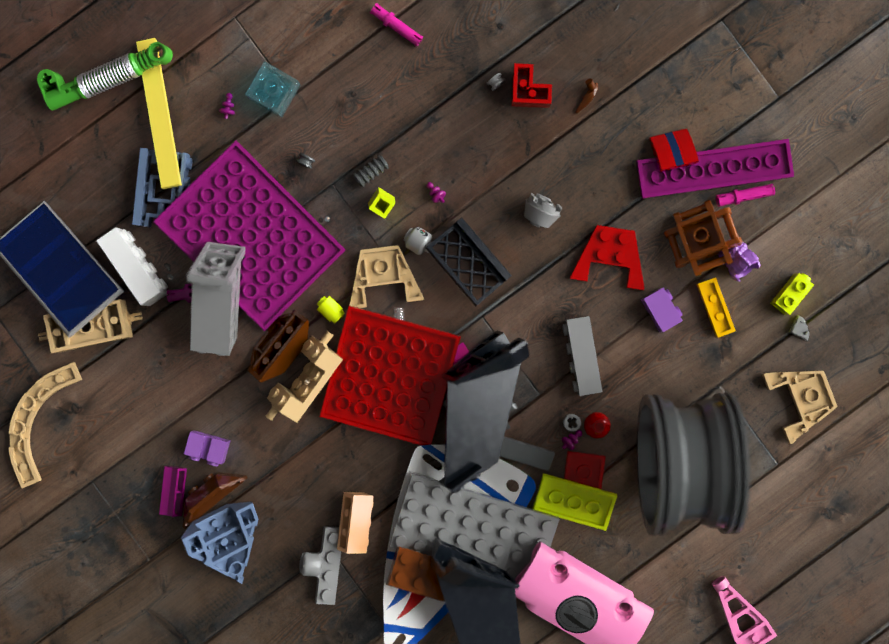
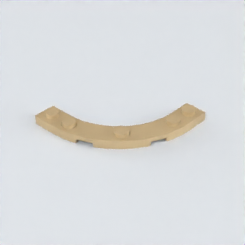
(24, 416)

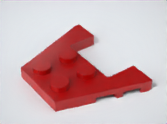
(612, 248)

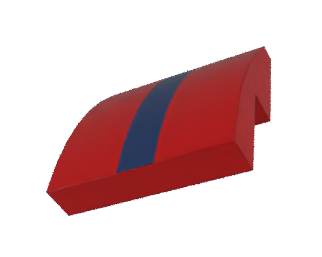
(674, 150)

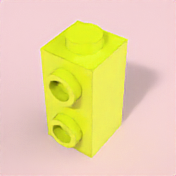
(792, 293)

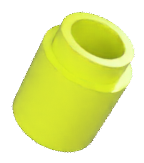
(330, 309)

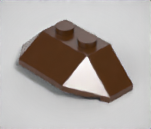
(279, 346)
(209, 494)

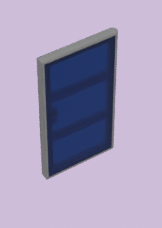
(58, 269)

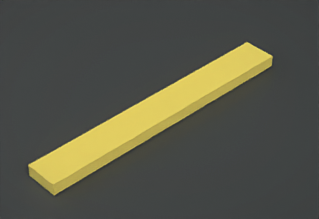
(160, 123)

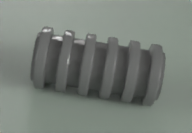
(371, 170)

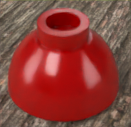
(597, 425)

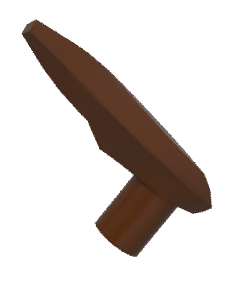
(588, 97)

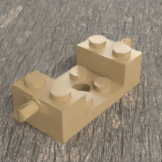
(109, 325)
(305, 388)

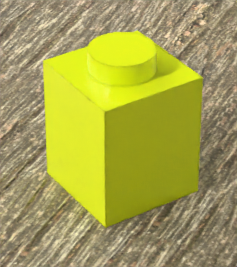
(381, 203)

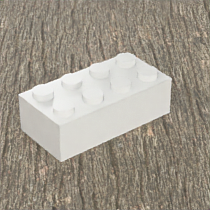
(132, 266)

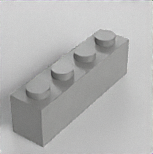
(583, 356)

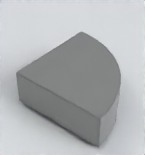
(799, 328)

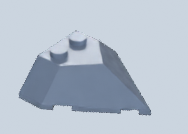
(223, 538)

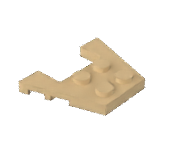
(383, 267)
(810, 395)

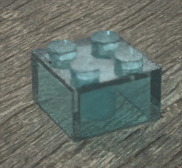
(273, 89)

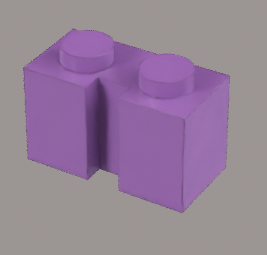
(662, 309)
(206, 447)

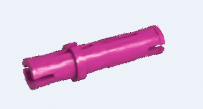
(390, 20)
(736, 196)

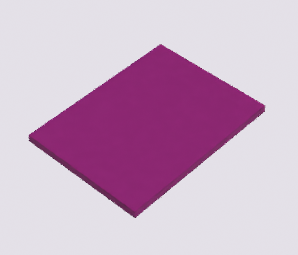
(248, 208)

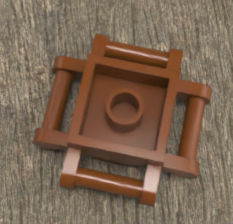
(703, 237)

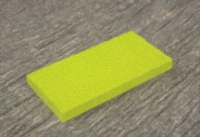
(574, 502)

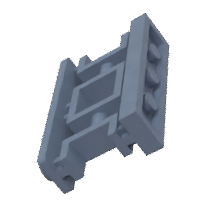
(146, 186)

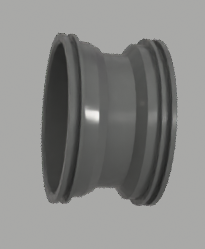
(692, 464)

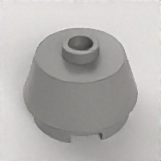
(541, 211)

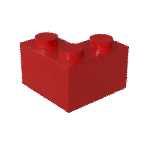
(525, 92)

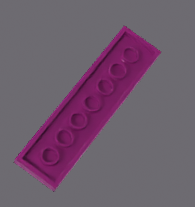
(718, 169)

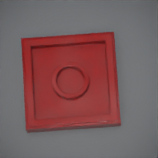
(585, 468)

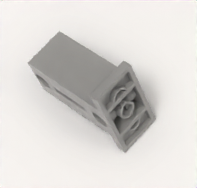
(215, 298)

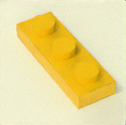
(716, 307)

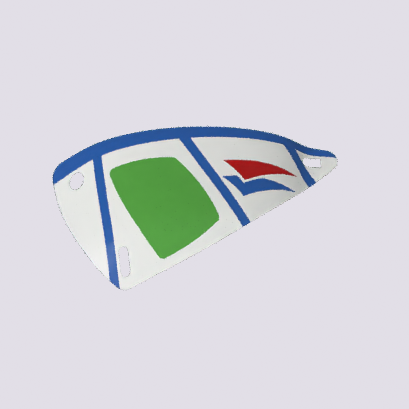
(417, 614)

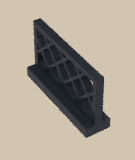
(478, 250)

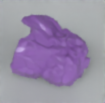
(743, 261)

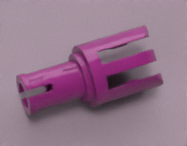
(181, 294)

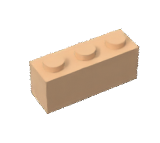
(355, 522)

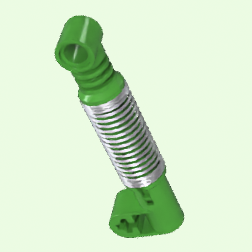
(88, 83)

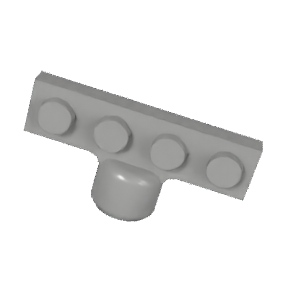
(324, 566)

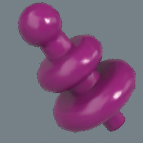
(227, 104)
(436, 193)
(572, 438)

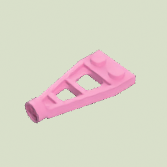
(759, 633)

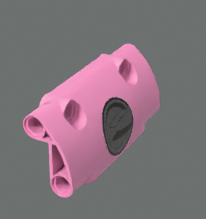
(580, 599)

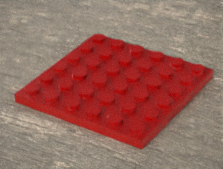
(390, 376)

